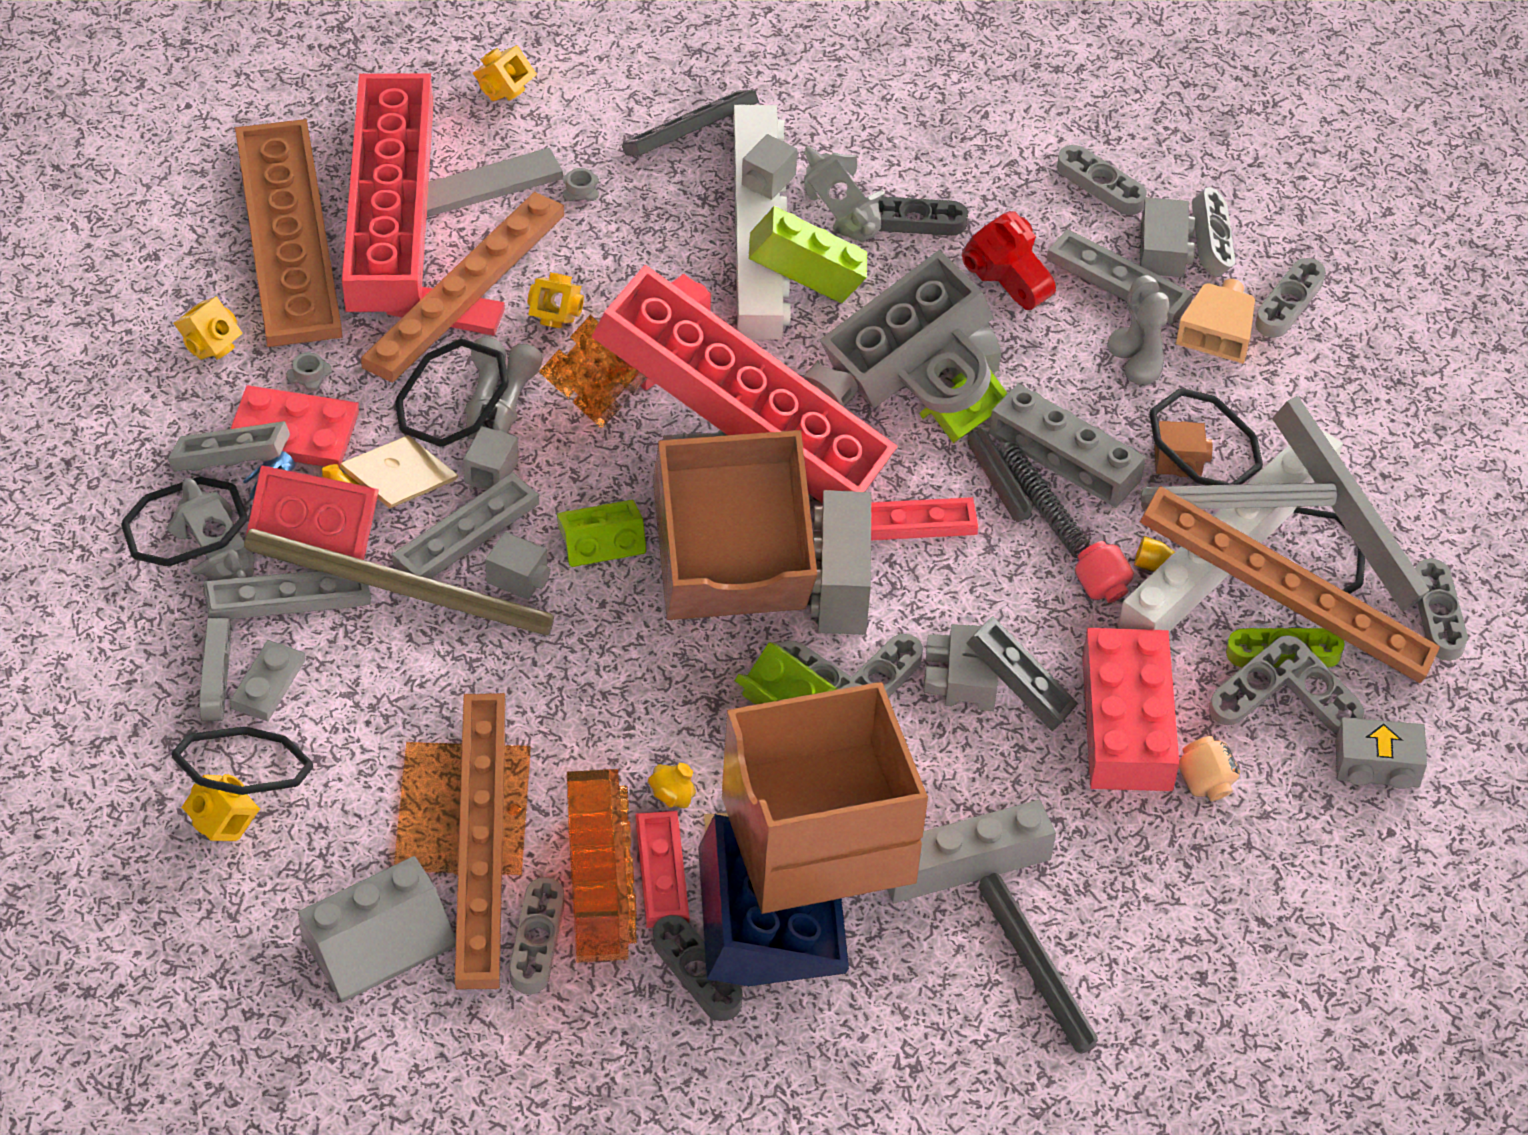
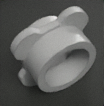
(580, 185)
(308, 370)

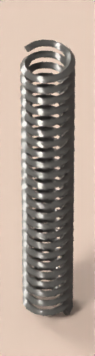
(1031, 479)

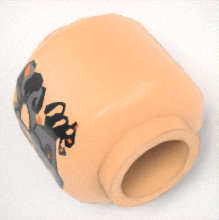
(1209, 768)

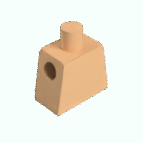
(1219, 321)

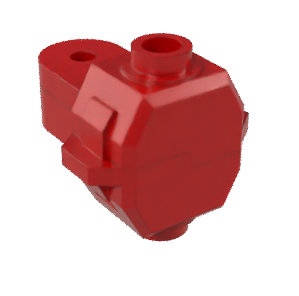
(1005, 255)

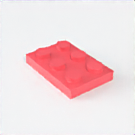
(316, 424)
(314, 510)

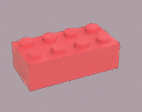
(1130, 709)

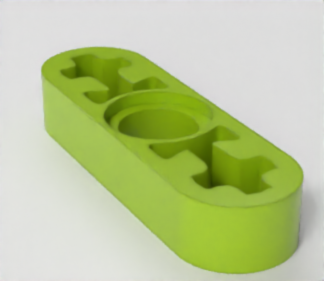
(1256, 636)

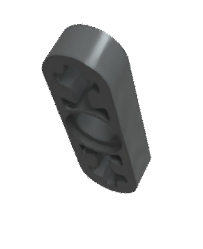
(925, 207)
(694, 950)

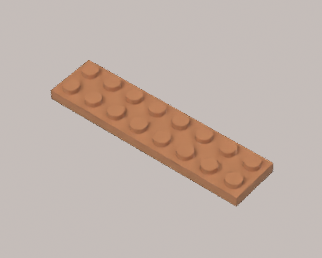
(288, 233)

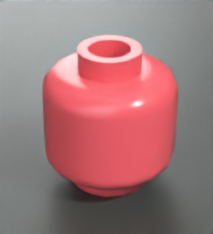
(1104, 572)

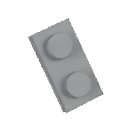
(267, 680)

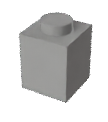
(769, 166)
(490, 458)
(517, 566)

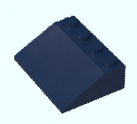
(755, 946)

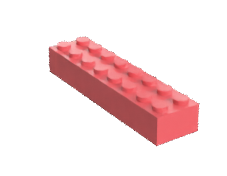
(388, 193)
(737, 382)

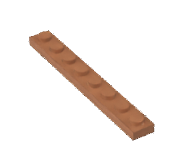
(462, 287)
(1290, 584)
(480, 842)

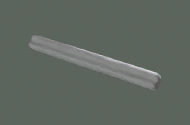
(1251, 495)

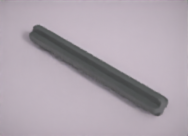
(1038, 963)

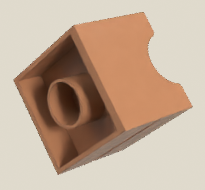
(734, 524)
(823, 797)

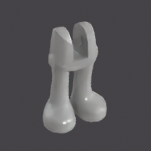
(1143, 338)
(522, 365)

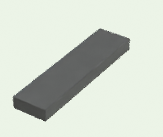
(688, 123)

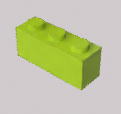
(808, 254)

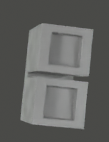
(966, 674)

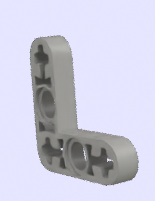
(881, 662)
(1293, 675)

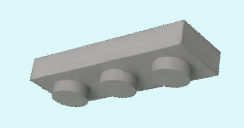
(229, 446)

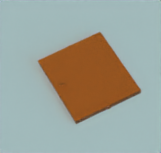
(432, 806)

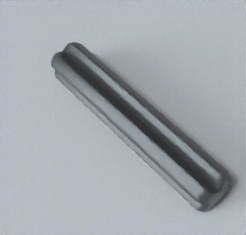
(1000, 475)

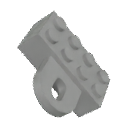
(914, 335)

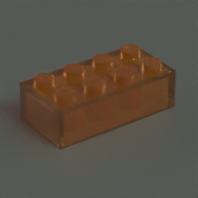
(601, 865)

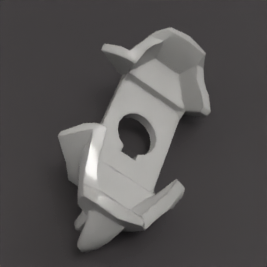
(854, 214)
(197, 509)

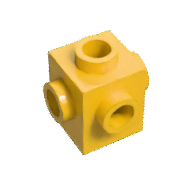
(504, 73)
(543, 305)
(208, 329)
(220, 813)

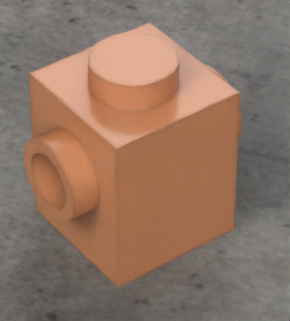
(1188, 442)

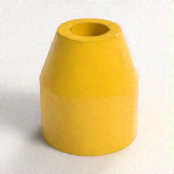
(1152, 554)

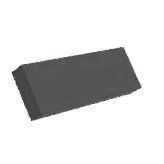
(1022, 673)

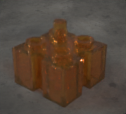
(593, 374)

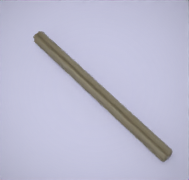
(399, 582)

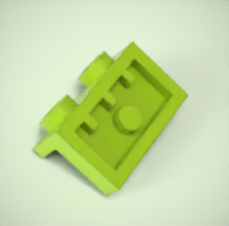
(962, 422)
(602, 532)
(780, 677)

